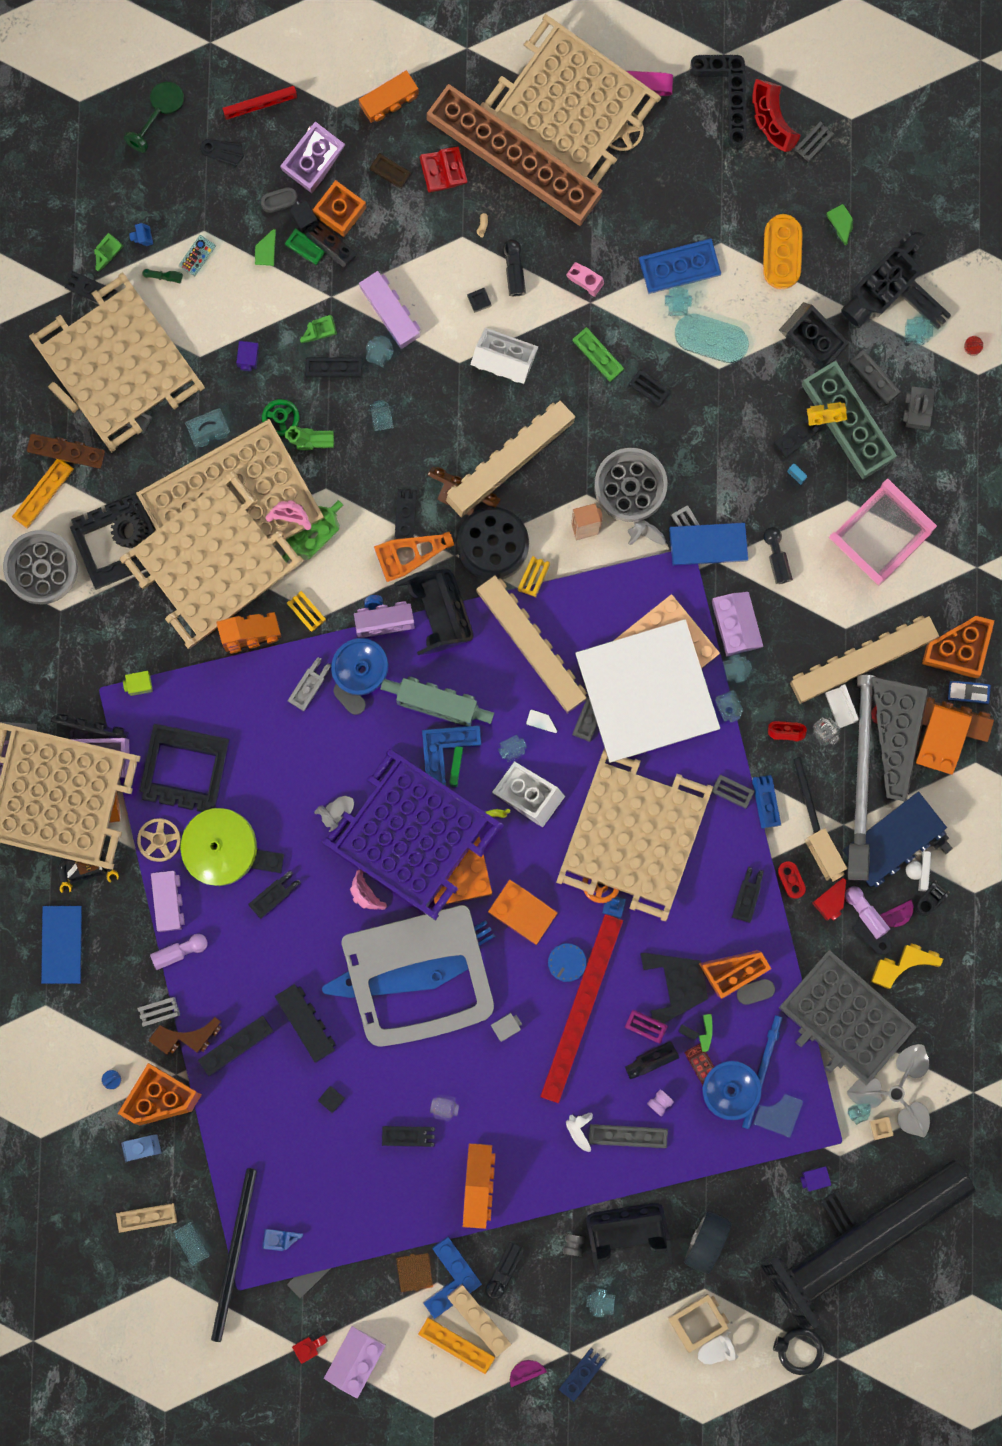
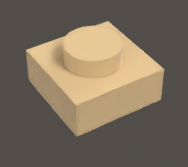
(881, 1128)

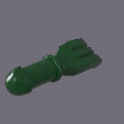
(171, 276)

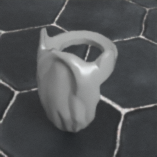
(648, 530)
(332, 813)

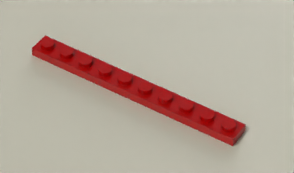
(581, 1008)

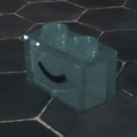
(207, 428)

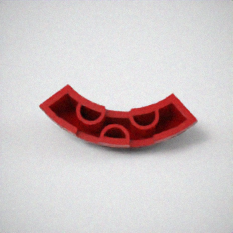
(770, 117)

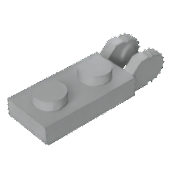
(308, 686)

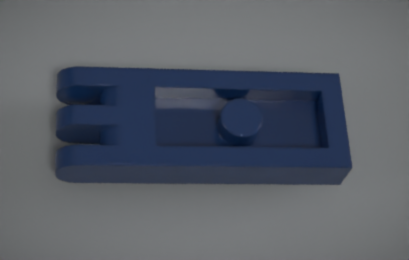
(581, 1375)

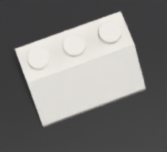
(504, 355)

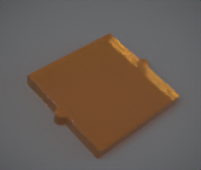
(414, 1272)

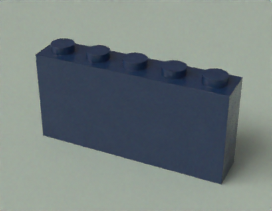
(900, 837)

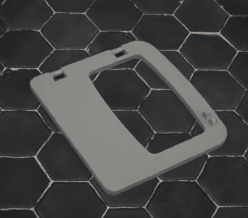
(409, 943)

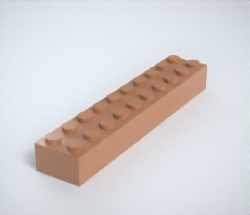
(514, 155)

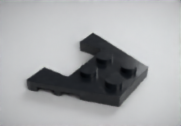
(684, 984)

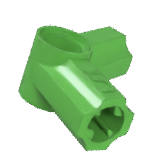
(309, 439)

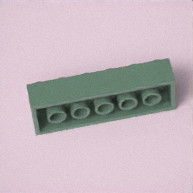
(859, 433)

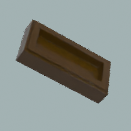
(390, 171)

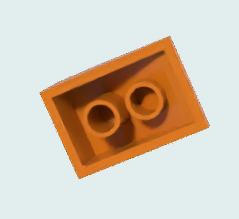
(943, 739)
(522, 912)

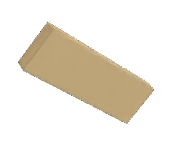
(146, 1217)

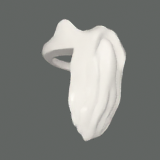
(574, 1125)
(717, 1350)

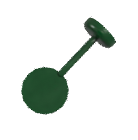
(165, 98)

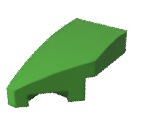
(842, 222)
(266, 249)
(106, 251)
(319, 329)
(705, 1040)

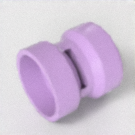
(660, 1102)

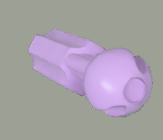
(868, 914)
(177, 952)

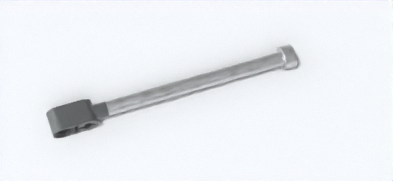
(860, 851)

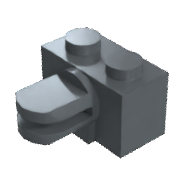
(919, 408)

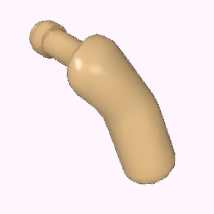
(483, 224)

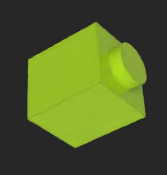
(138, 683)

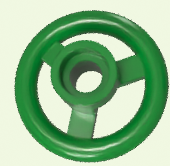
(290, 408)

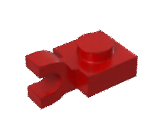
(307, 1348)

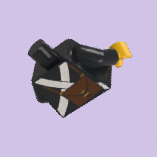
(74, 871)

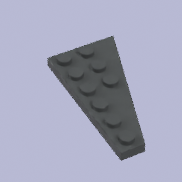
(899, 727)

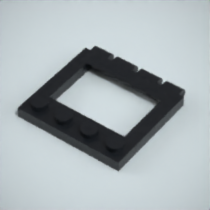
(97, 519)
(188, 741)

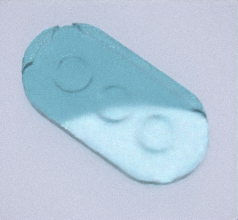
(711, 338)

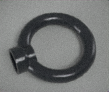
(781, 1346)

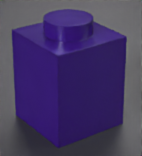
(247, 355)
(815, 1179)

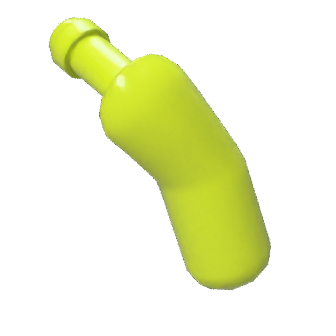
(498, 813)

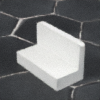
(842, 706)

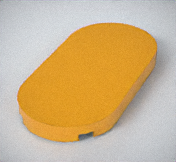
(782, 251)

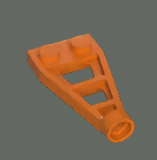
(390, 562)

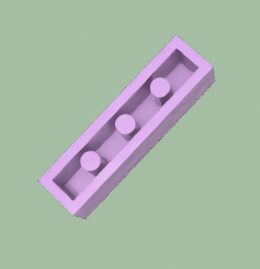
(389, 309)

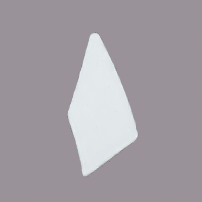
(540, 721)

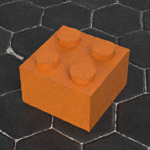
(339, 208)

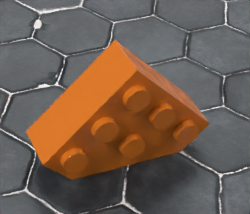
(240, 633)
(961, 648)
(469, 878)
(157, 1097)
(478, 1186)

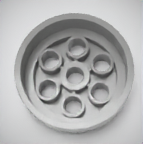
(625, 460)
(27, 546)

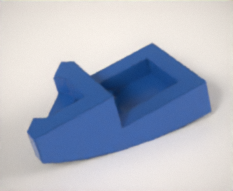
(279, 1240)

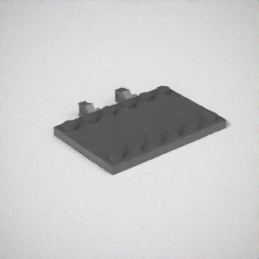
(846, 1018)

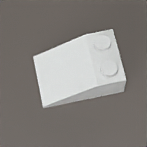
(529, 794)

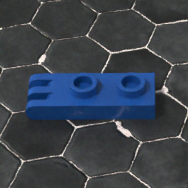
(766, 801)

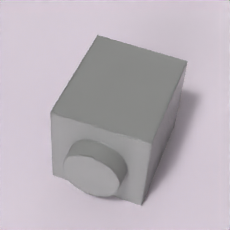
(506, 1027)

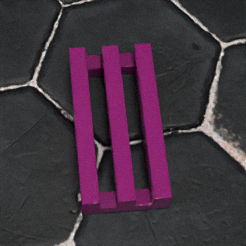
(661, 1032)

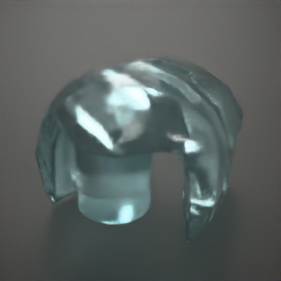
(859, 1112)

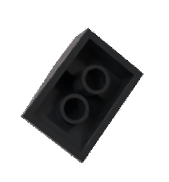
(813, 335)

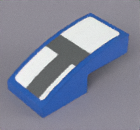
(969, 692)

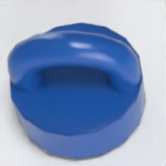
(373, 601)
(111, 1079)

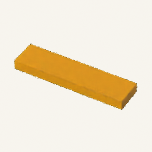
(42, 493)
(456, 1345)

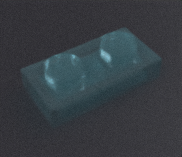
(191, 1244)

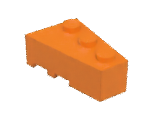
(734, 971)

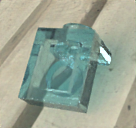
(381, 415)

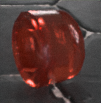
(973, 345)

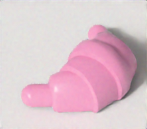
(289, 512)
(363, 894)

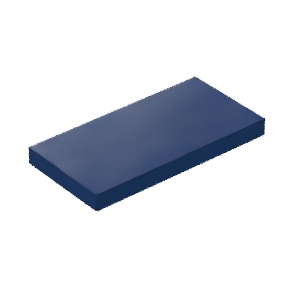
(680, 266)
(708, 544)
(61, 944)

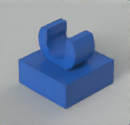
(142, 235)
(614, 907)

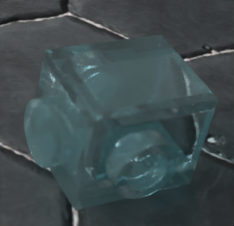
(678, 301)
(918, 330)
(379, 350)
(737, 668)
(729, 700)
(512, 748)
(600, 1302)

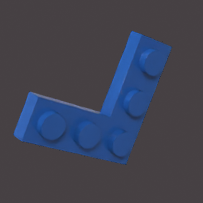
(437, 739)
(460, 1271)

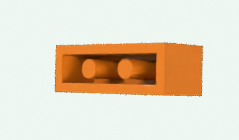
(389, 97)

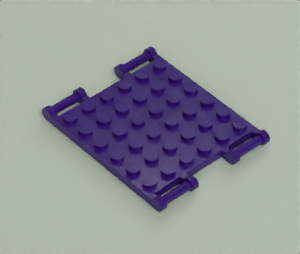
(412, 834)

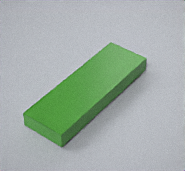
(598, 354)

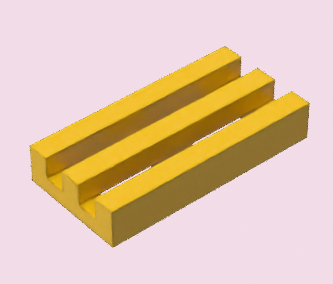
(539, 563)
(296, 599)

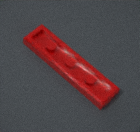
(260, 102)

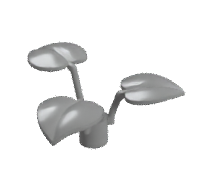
(913, 1119)

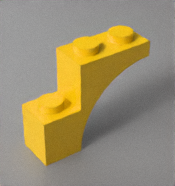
(912, 955)

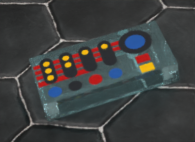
(197, 255)

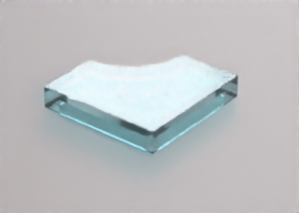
(779, 1117)

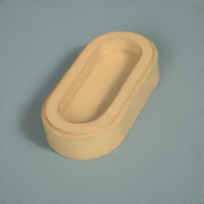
(63, 397)

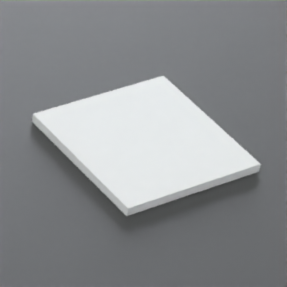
(647, 691)

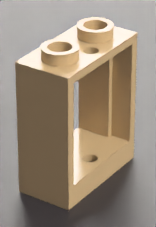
(826, 855)
(712, 1302)

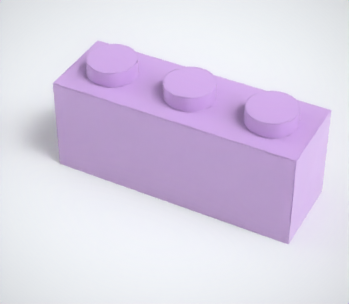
(167, 901)

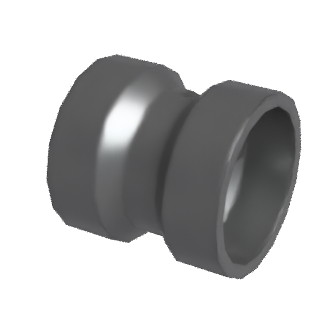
(573, 1245)

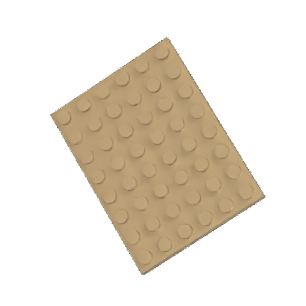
(261, 467)

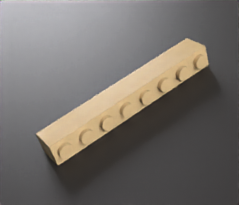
(510, 458)
(531, 644)
(864, 659)

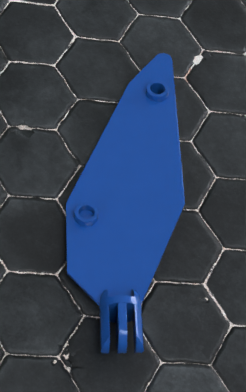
(412, 977)

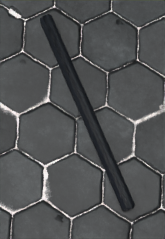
(233, 1256)

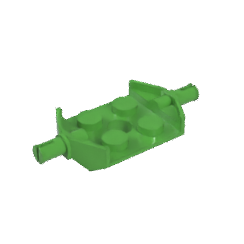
(326, 528)

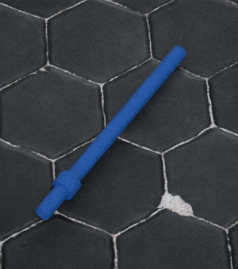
(772, 1035)

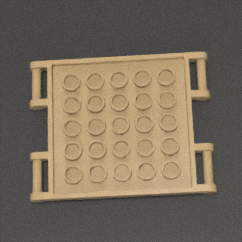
(571, 100)
(116, 362)
(211, 560)
(60, 795)
(635, 835)

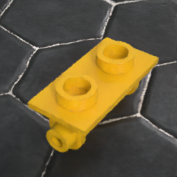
(835, 413)

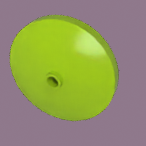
(234, 852)

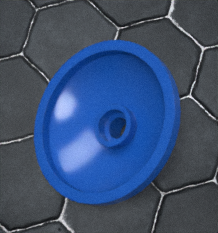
(354, 656)
(746, 1090)

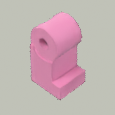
(585, 278)

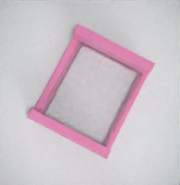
(883, 532)

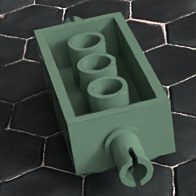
(437, 702)

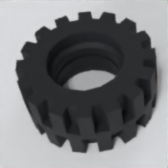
(119, 527)

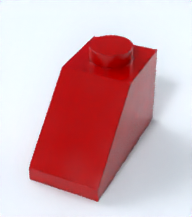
(832, 901)

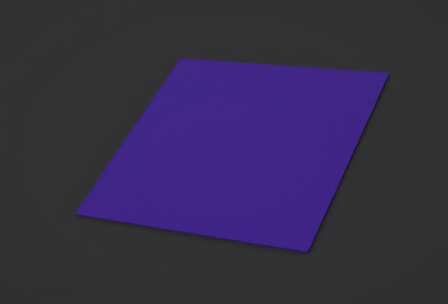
(263, 1112)

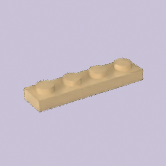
(479, 1320)

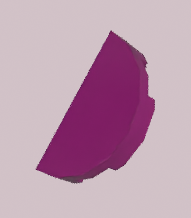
(899, 915)
(525, 1371)

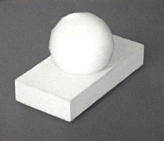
(920, 870)

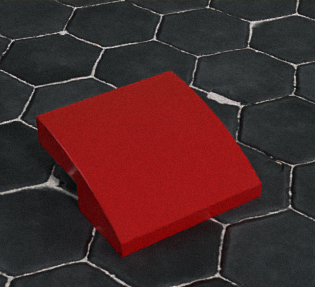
(443, 169)

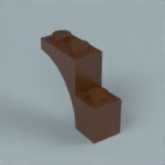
(197, 1040)

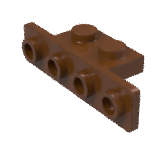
(66, 451)
(450, 481)

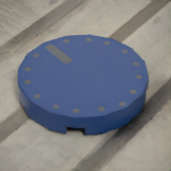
(567, 962)

